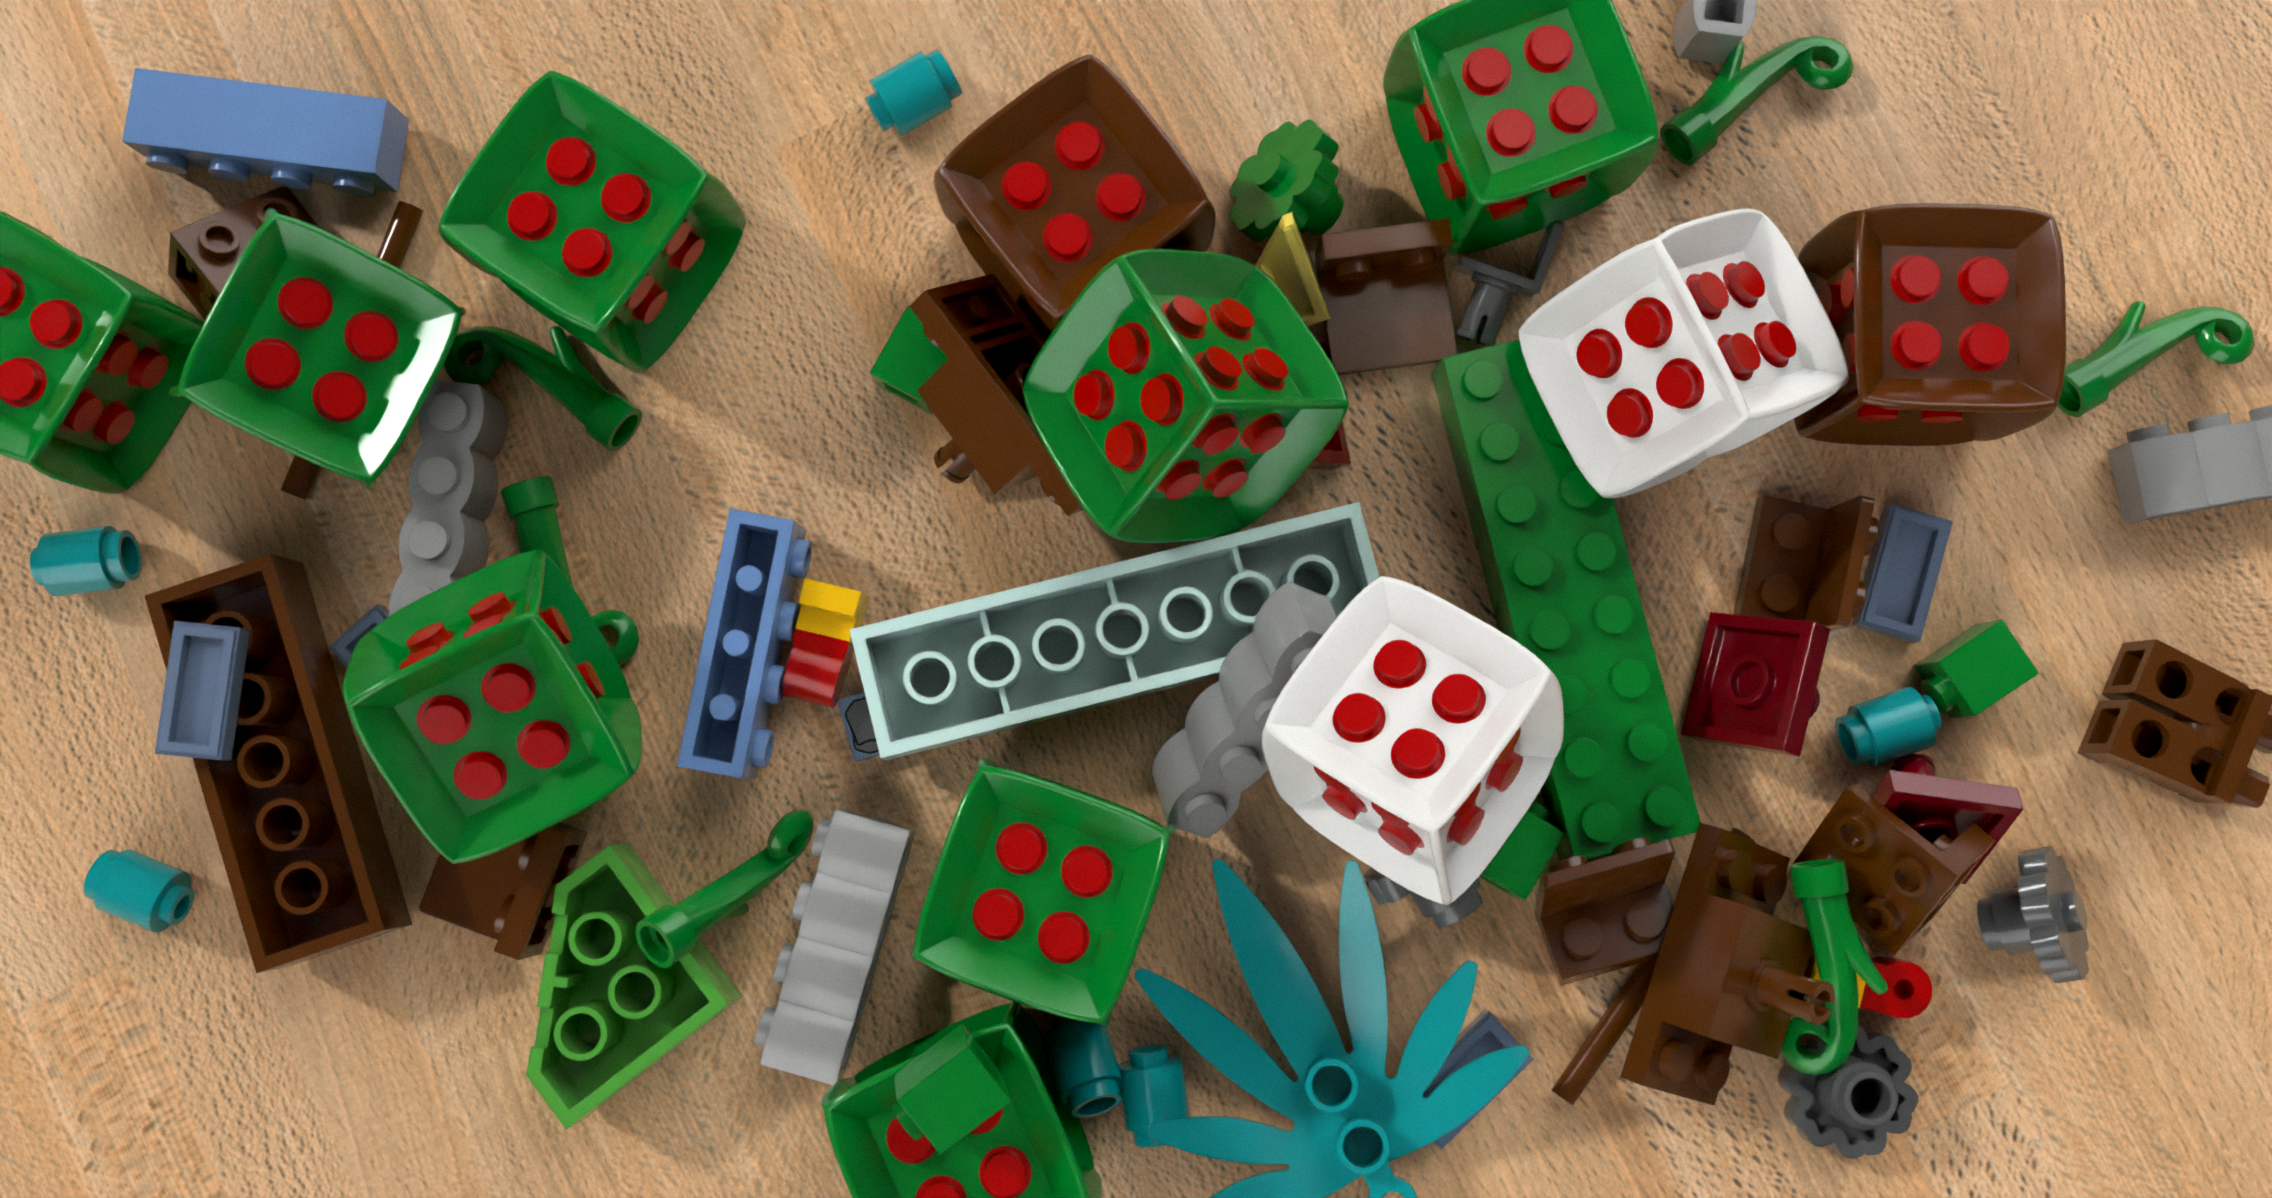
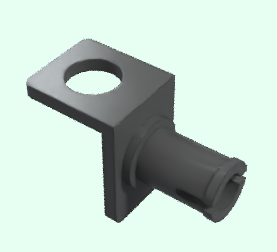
(1497, 286)

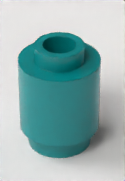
(913, 92)
(85, 560)
(1888, 727)
(139, 889)
(1084, 1067)
(1152, 1090)

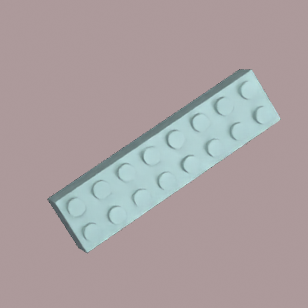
(1095, 632)

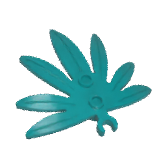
(1342, 1103)

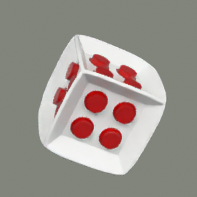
(1682, 351)
(1415, 737)

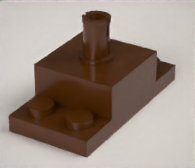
(982, 387)
(1723, 971)

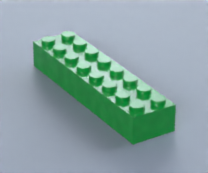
(1571, 600)

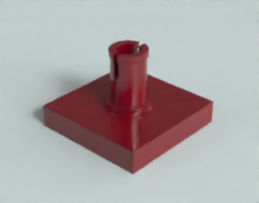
(1756, 682)
(1946, 804)

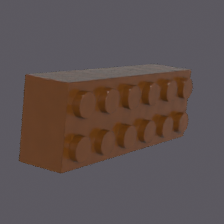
(296, 795)

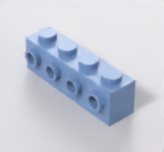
(266, 132)
(743, 645)

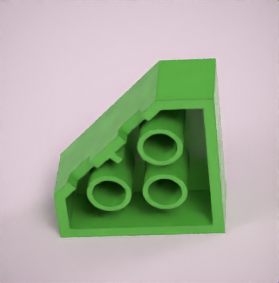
(602, 1000)

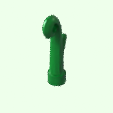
(1696, 128)
(2131, 349)
(563, 376)
(533, 509)
(674, 930)
(1838, 956)

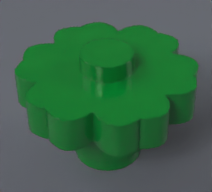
(1288, 176)

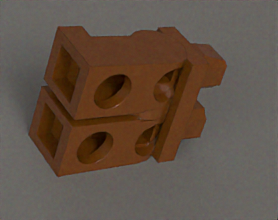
(2182, 726)

